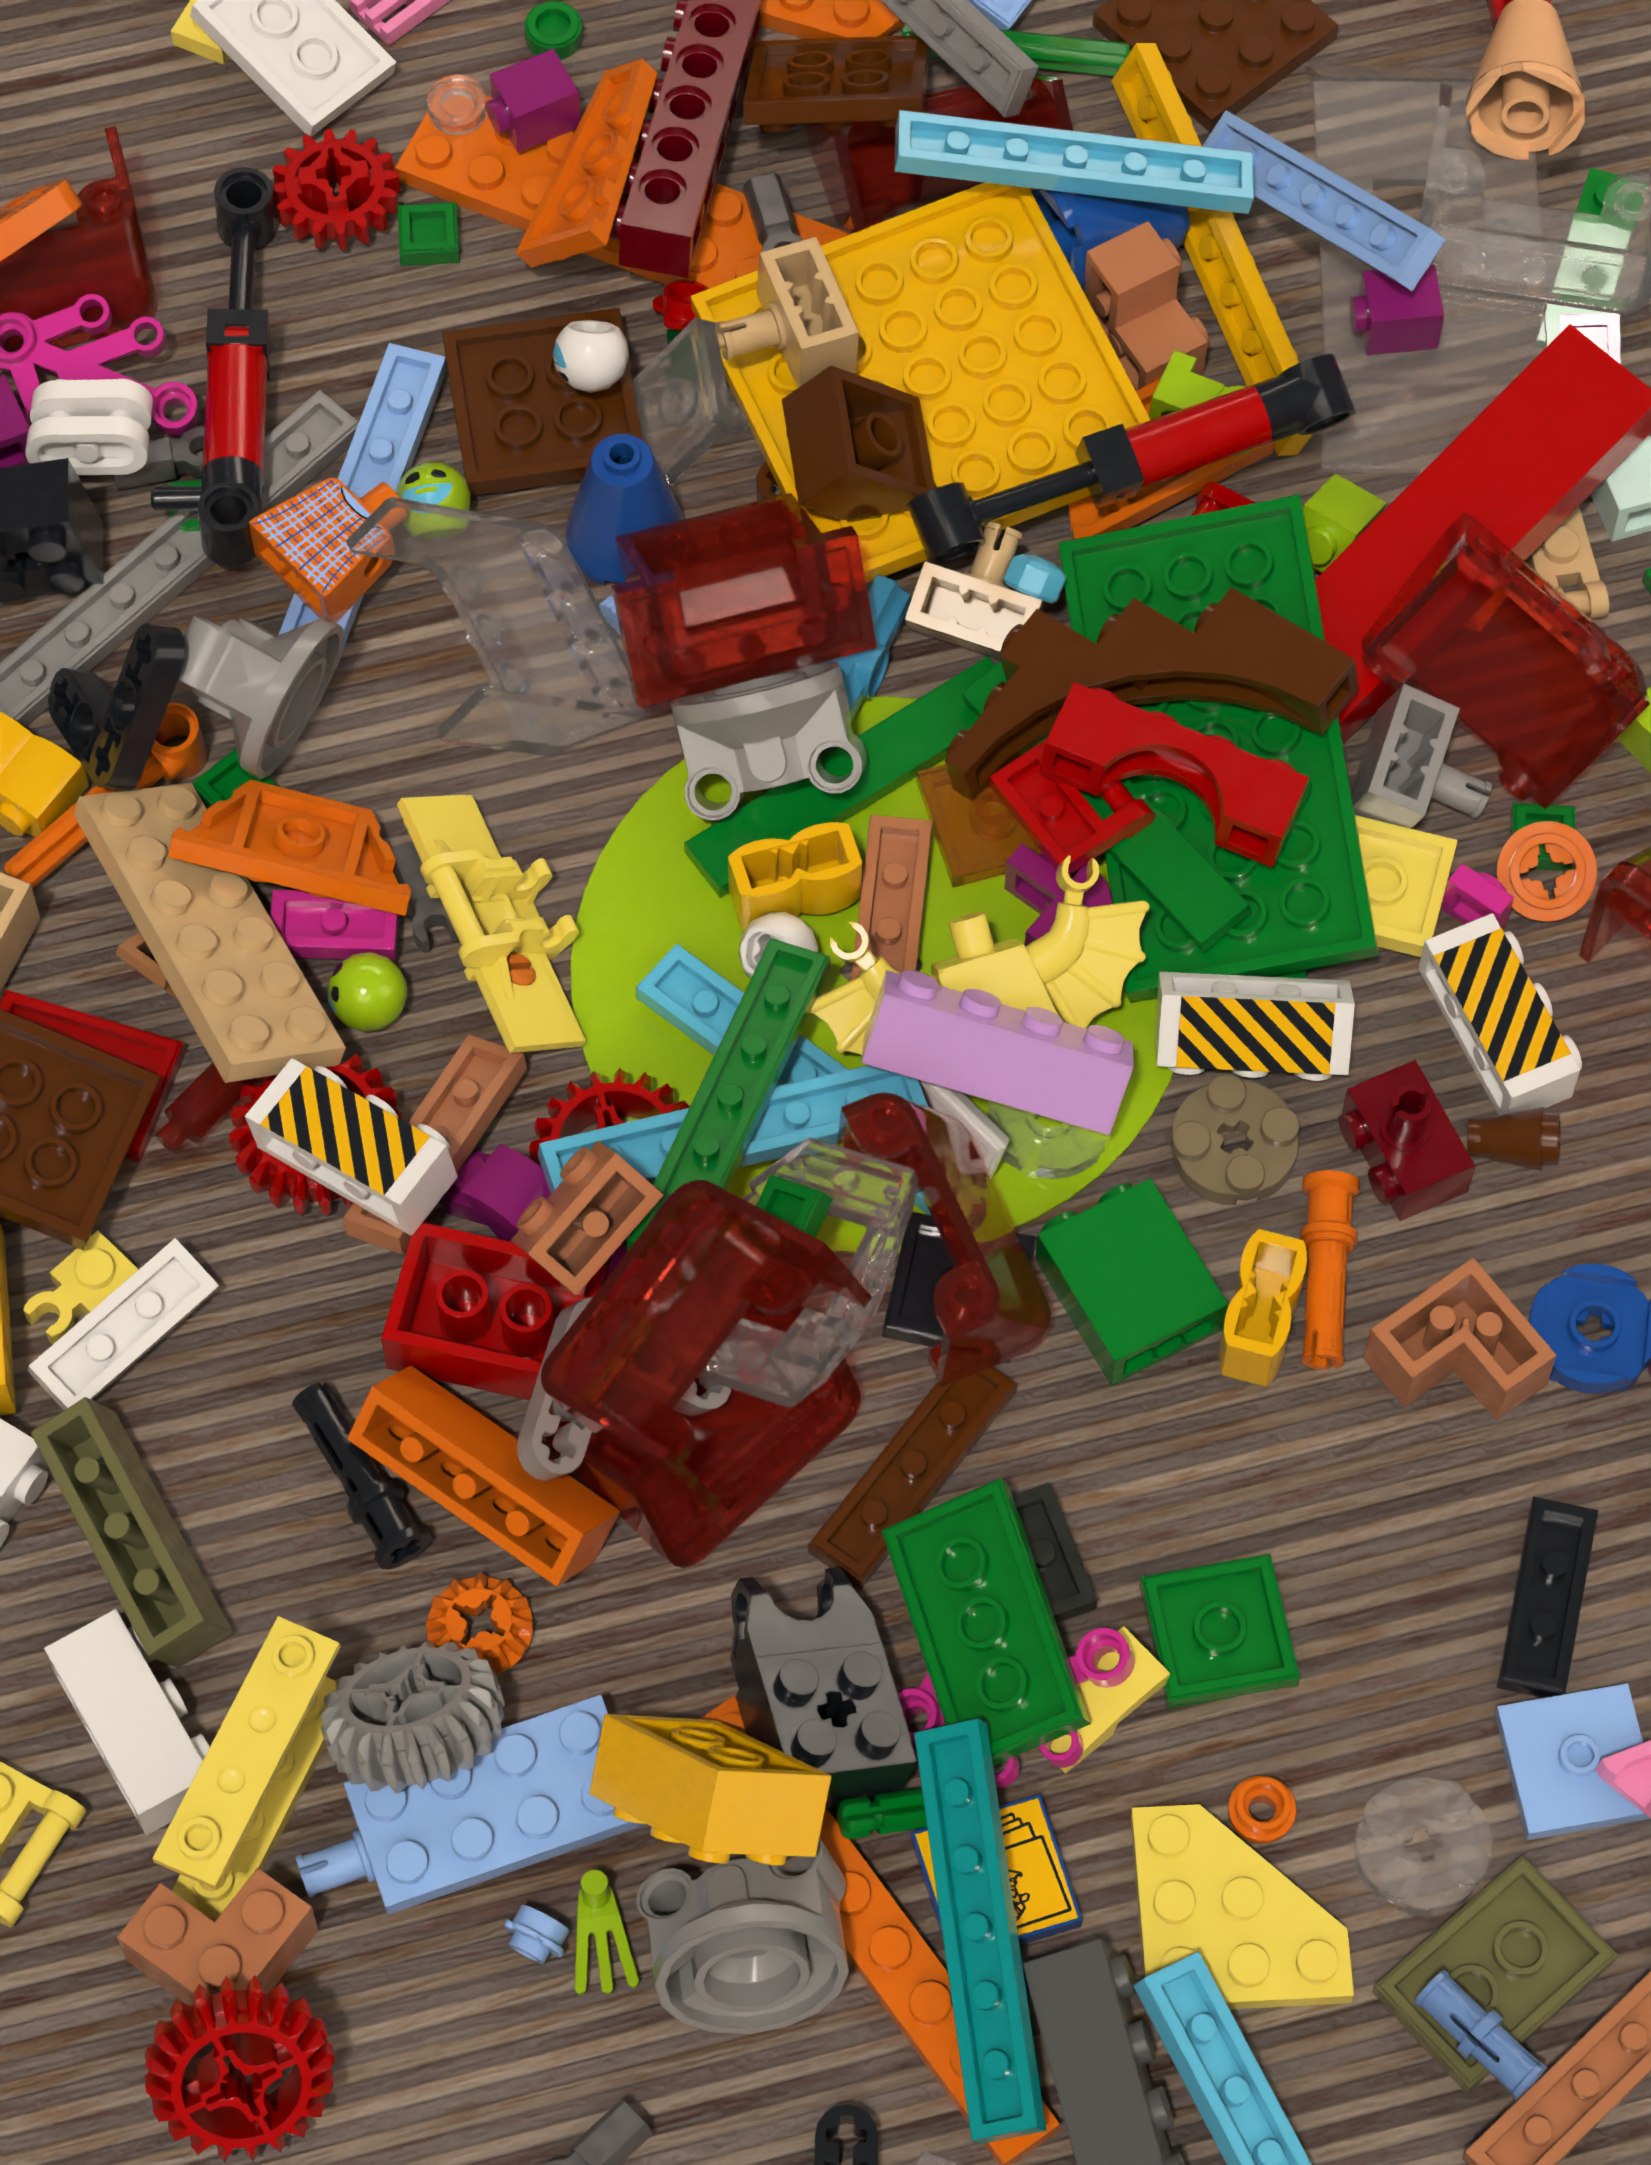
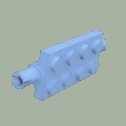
(486, 1821)

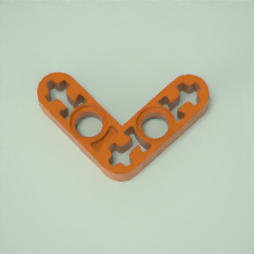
(34, 214)

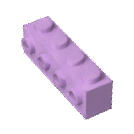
(998, 1051)

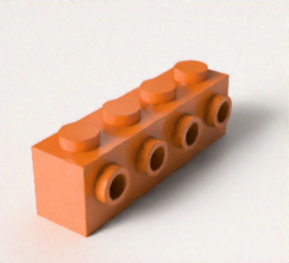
(477, 1475)

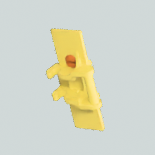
(496, 921)

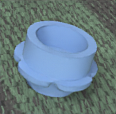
(536, 1934)

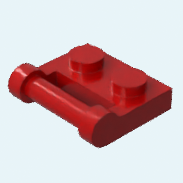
(1061, 817)

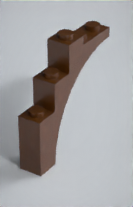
(1143, 657)

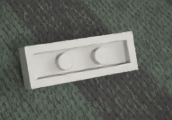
(123, 1326)

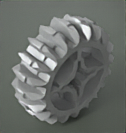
(413, 1716)

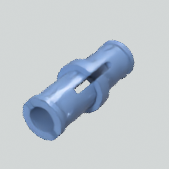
(1480, 2034)

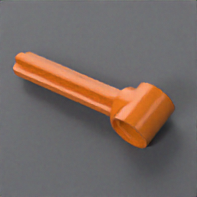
(65, 835)

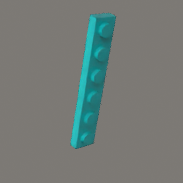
(979, 1932)

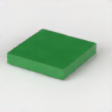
(1219, 1631)

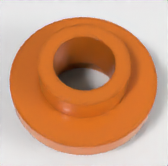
(1268, 1791)

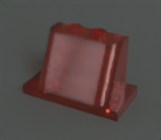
(737, 599)

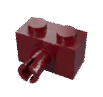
(1406, 1141)

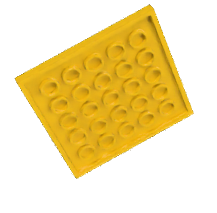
(976, 322)

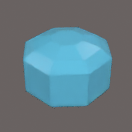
(1036, 577)

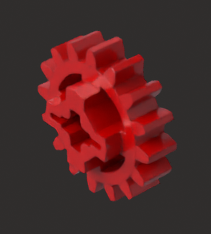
(365, 188)

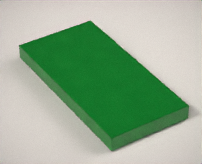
(986, 1621)

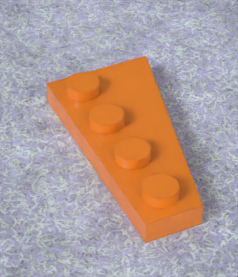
(591, 176)

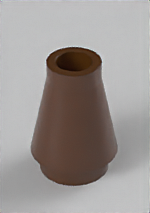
(1517, 1138)

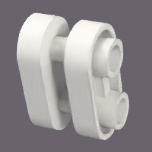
(92, 424)

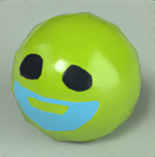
(436, 485)
(367, 991)

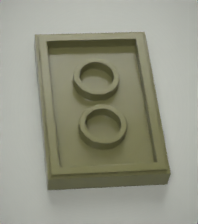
(1511, 1952)

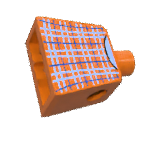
(308, 546)

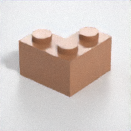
(1135, 298)
(1465, 1329)
(253, 1936)

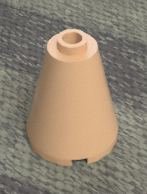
(1526, 85)

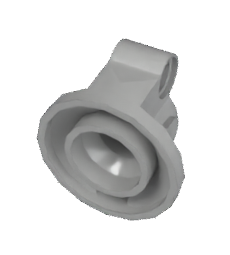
(261, 681)
(767, 735)
(747, 1942)

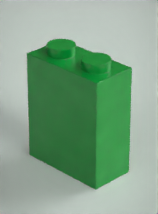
(1130, 1280)

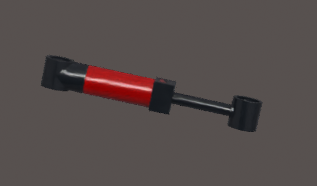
(236, 382)
(1124, 460)

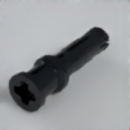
(372, 1497)

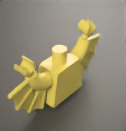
(1073, 965)

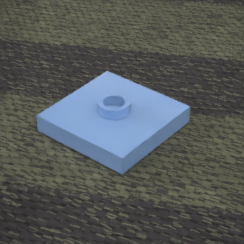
(1554, 1755)

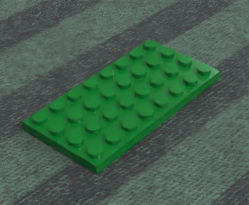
(1316, 896)

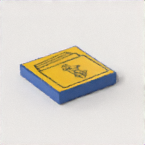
(1037, 1874)

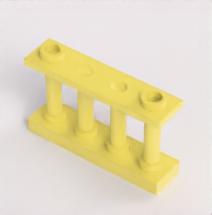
(252, 1770)

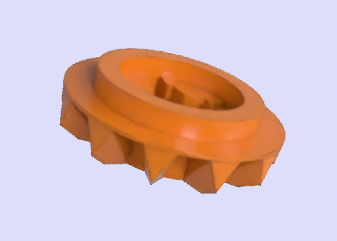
(1562, 845)
(508, 1615)

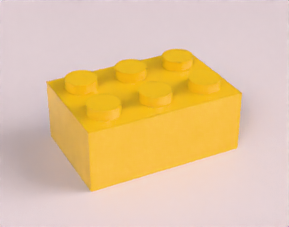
(709, 1788)

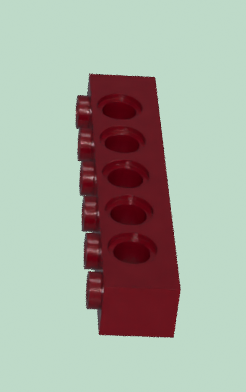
(687, 134)

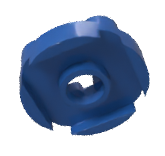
(1622, 1308)

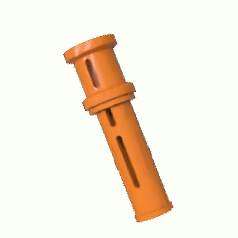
(1328, 1242)

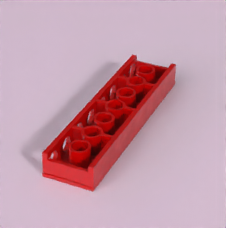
(1510, 469)

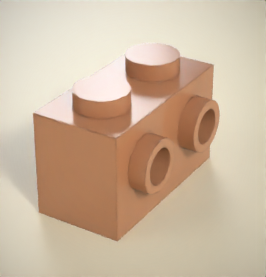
(585, 1216)

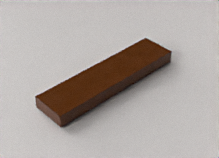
(910, 1471)

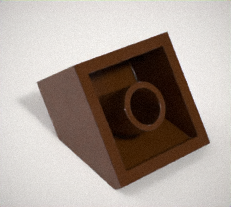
(856, 446)

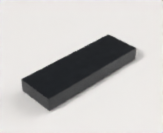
(1547, 1598)

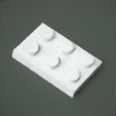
(298, 53)

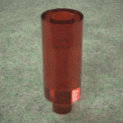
(200, 1108)

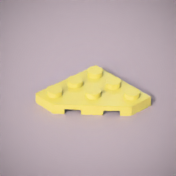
(1245, 1918)

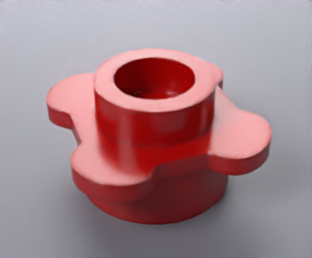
(676, 303)

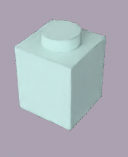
(1626, 495)

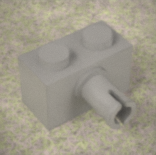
(1407, 766)

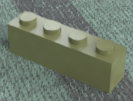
(131, 1533)

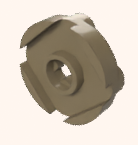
(1242, 1107)

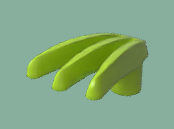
(597, 1916)

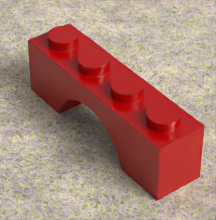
(1109, 740)

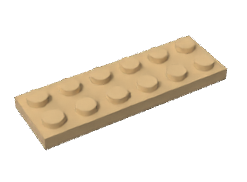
(208, 937)

